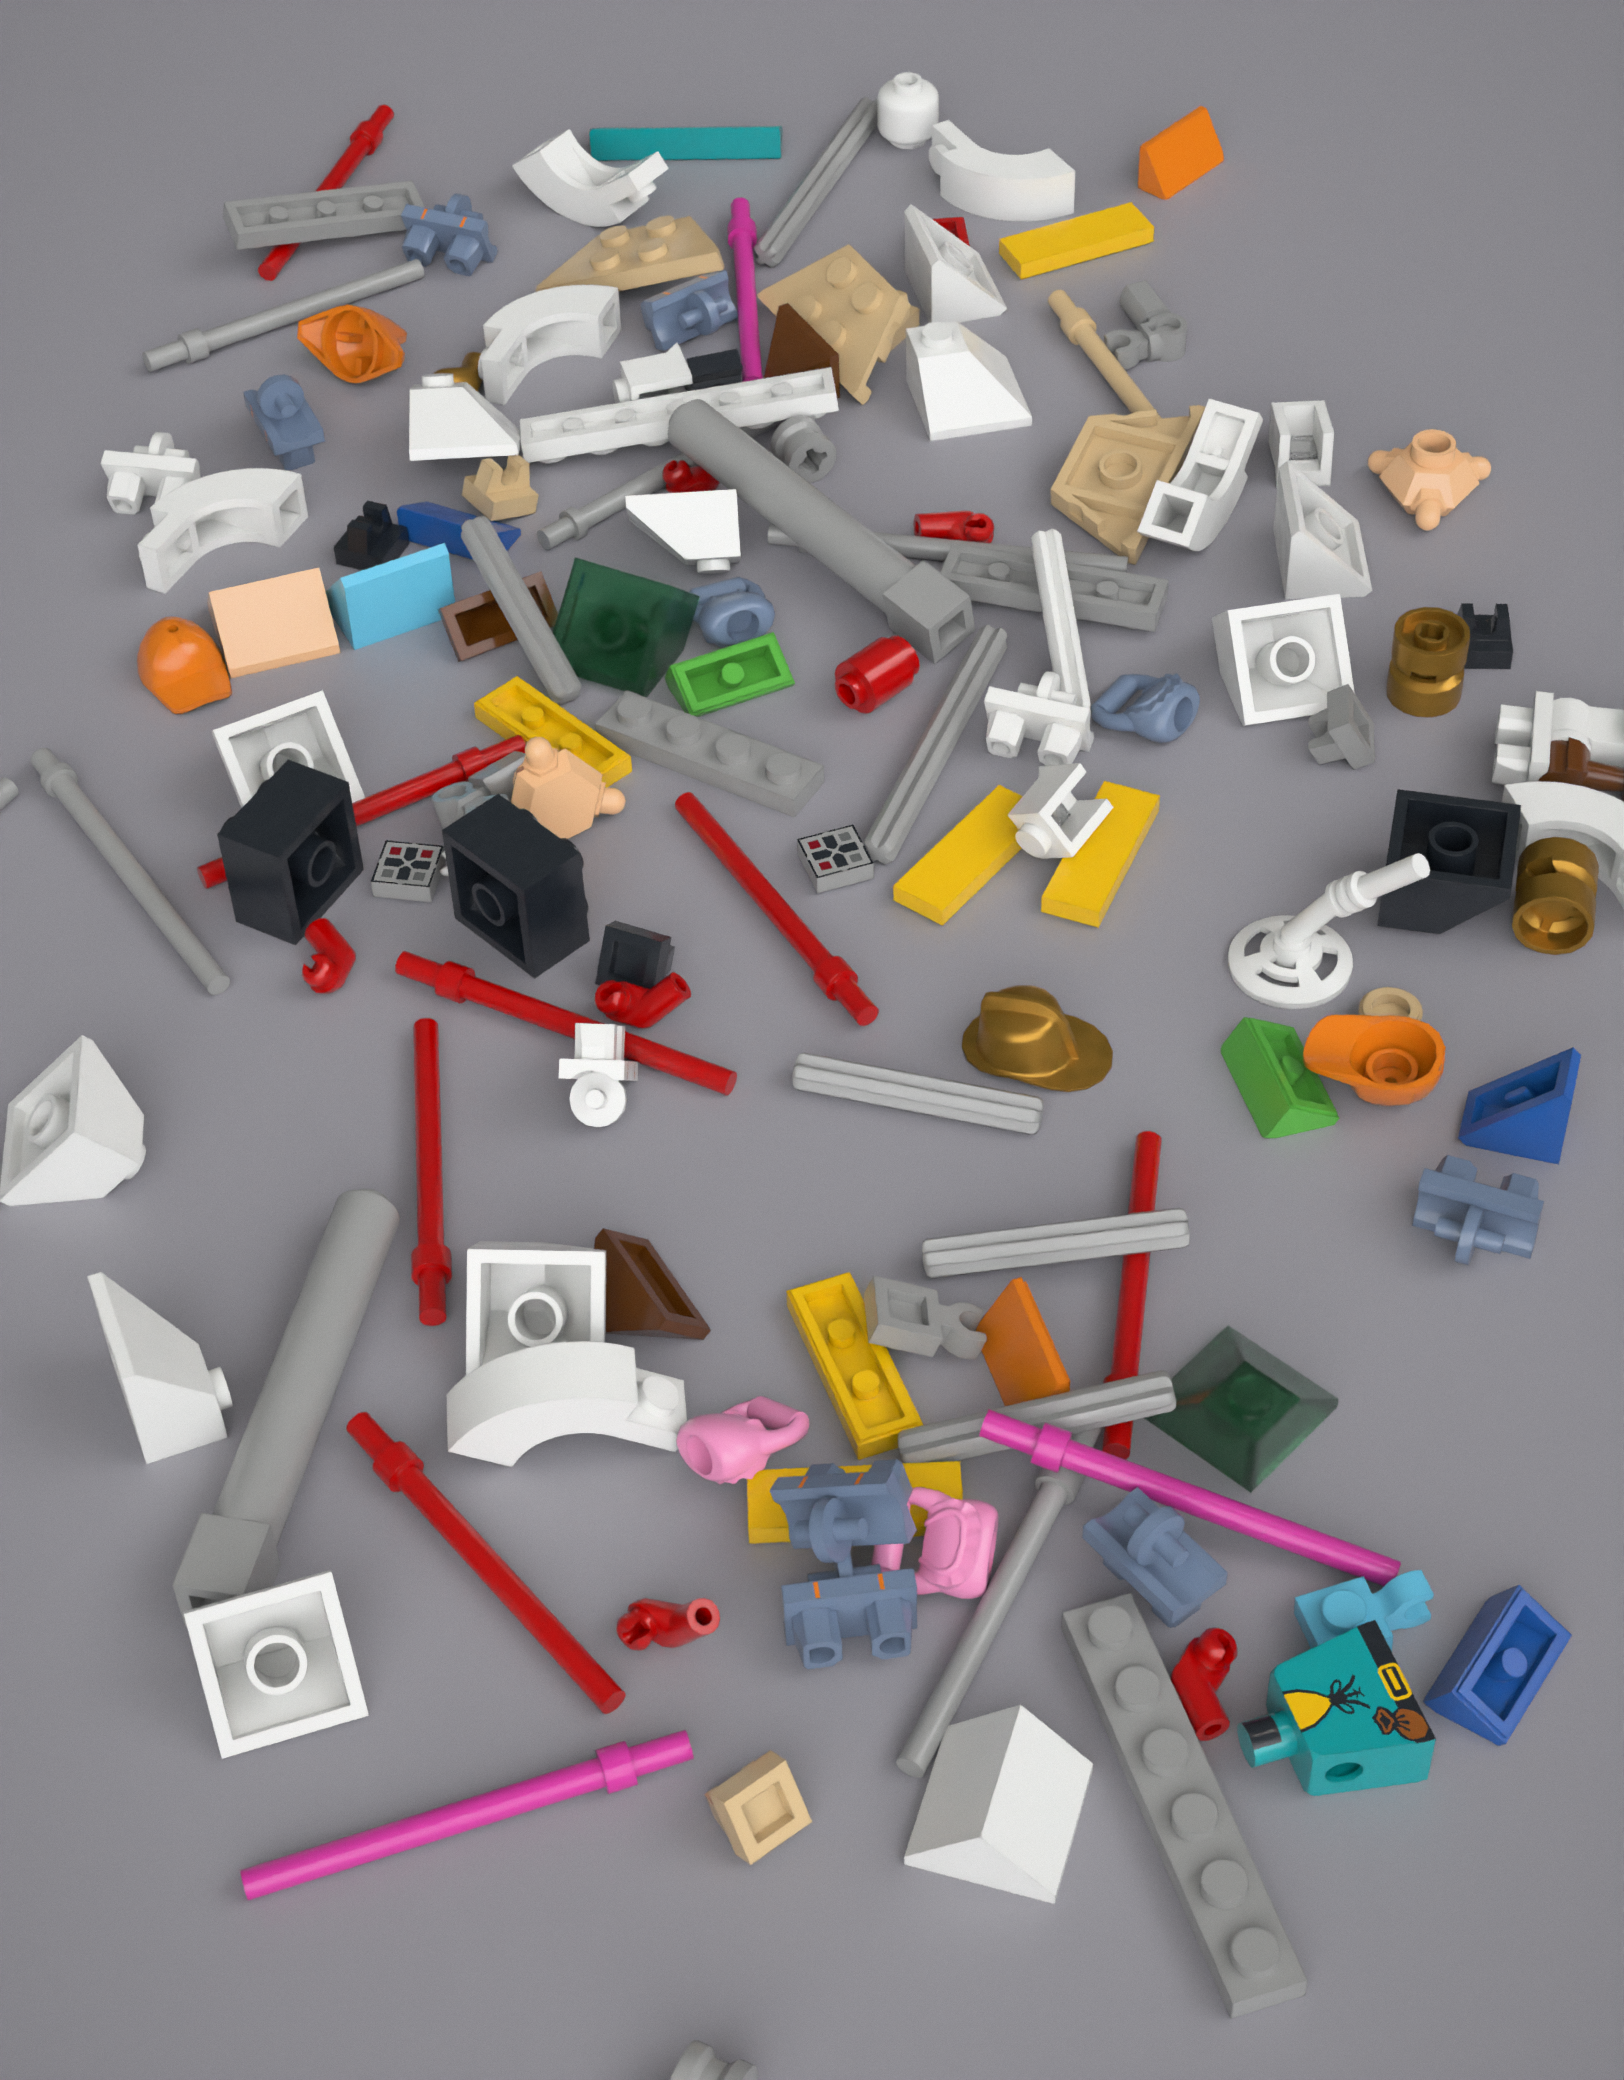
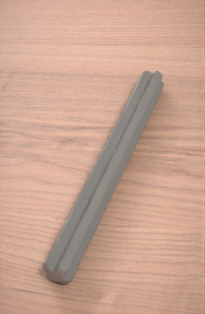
(817, 184)
(935, 745)

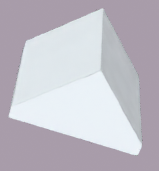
(947, 273)
(1316, 541)
(276, 1663)
(1001, 1805)

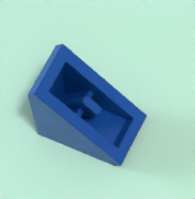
(1524, 1110)

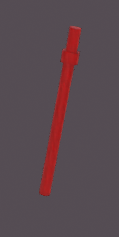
(363, 142)
(405, 793)
(831, 972)
(460, 984)
(431, 1258)
(1133, 1288)
(403, 1472)

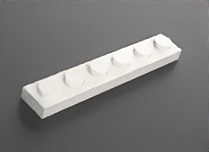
(646, 420)

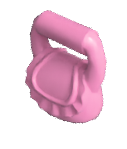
(736, 1441)
(955, 1545)

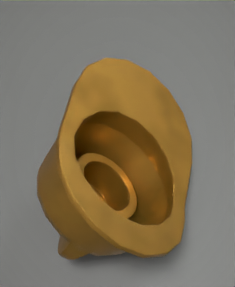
(1032, 1041)

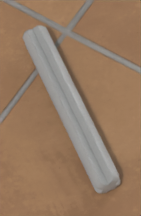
(520, 610)
(918, 1093)
(1056, 1243)
(1072, 1411)

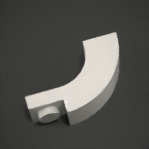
(999, 184)
(583, 187)
(543, 328)
(1208, 486)
(216, 512)
(1577, 814)
(561, 1392)

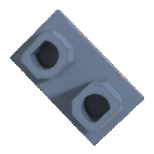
(448, 230)
(689, 310)
(285, 420)
(1478, 1213)
(845, 1510)
(1155, 1556)
(848, 1605)

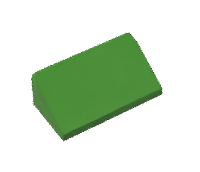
(729, 676)
(1274, 1081)

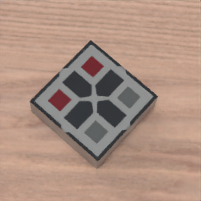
(835, 858)
(408, 871)

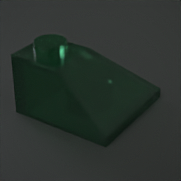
(622, 626)
(1243, 1408)

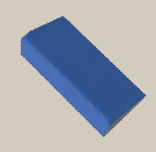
(436, 524)
(1498, 1665)

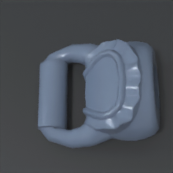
(732, 611)
(1158, 714)

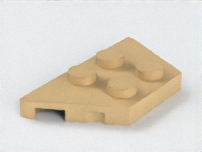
(640, 256)
(848, 309)
(1115, 471)

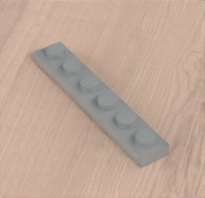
(1183, 1807)

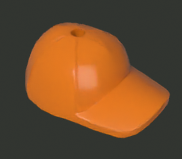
(182, 665)
(1380, 1057)

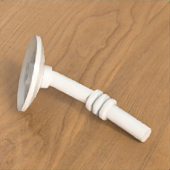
(1295, 948)

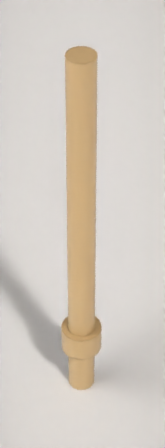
(1081, 331)

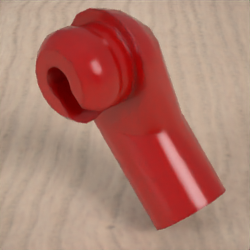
(683, 478)
(955, 525)
(332, 960)
(641, 1005)
(666, 1622)
(1198, 1678)

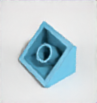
(392, 596)

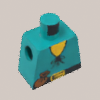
(1342, 1718)

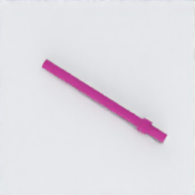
(742, 239)
(1054, 1449)
(613, 1768)

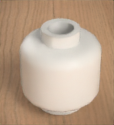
(907, 110)

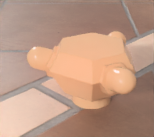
(1429, 475)
(562, 789)

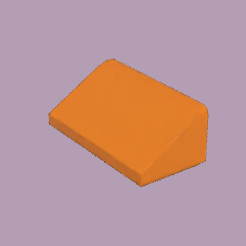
(1179, 155)
(1021, 1348)

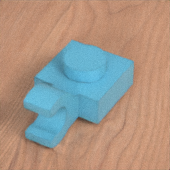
(1351, 1603)

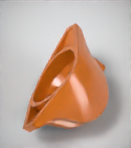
(354, 342)

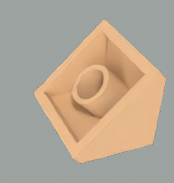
(273, 622)

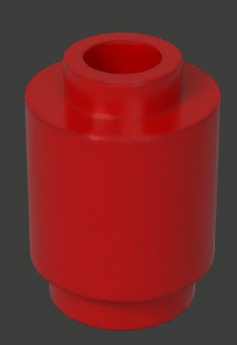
(876, 673)

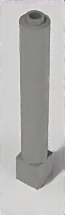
(916, 599)
(238, 1542)

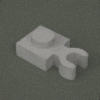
(914, 1321)

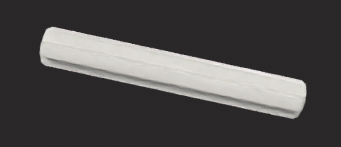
(1059, 614)

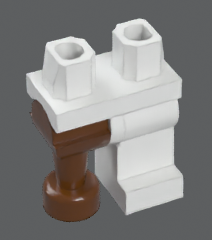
(1560, 744)

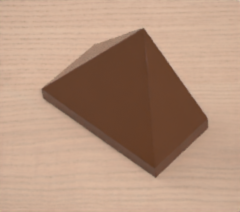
(799, 348)
(479, 624)
(644, 1293)

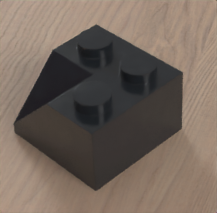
(291, 851)
(1468, 856)
(517, 885)

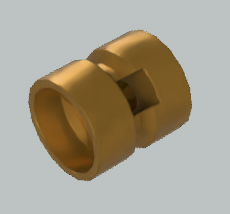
(1427, 662)
(1555, 896)

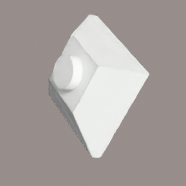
(961, 383)
(456, 422)
(691, 526)
(1282, 657)
(294, 731)
(71, 1132)
(532, 1297)
(161, 1375)

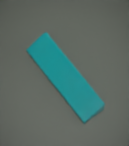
(686, 143)

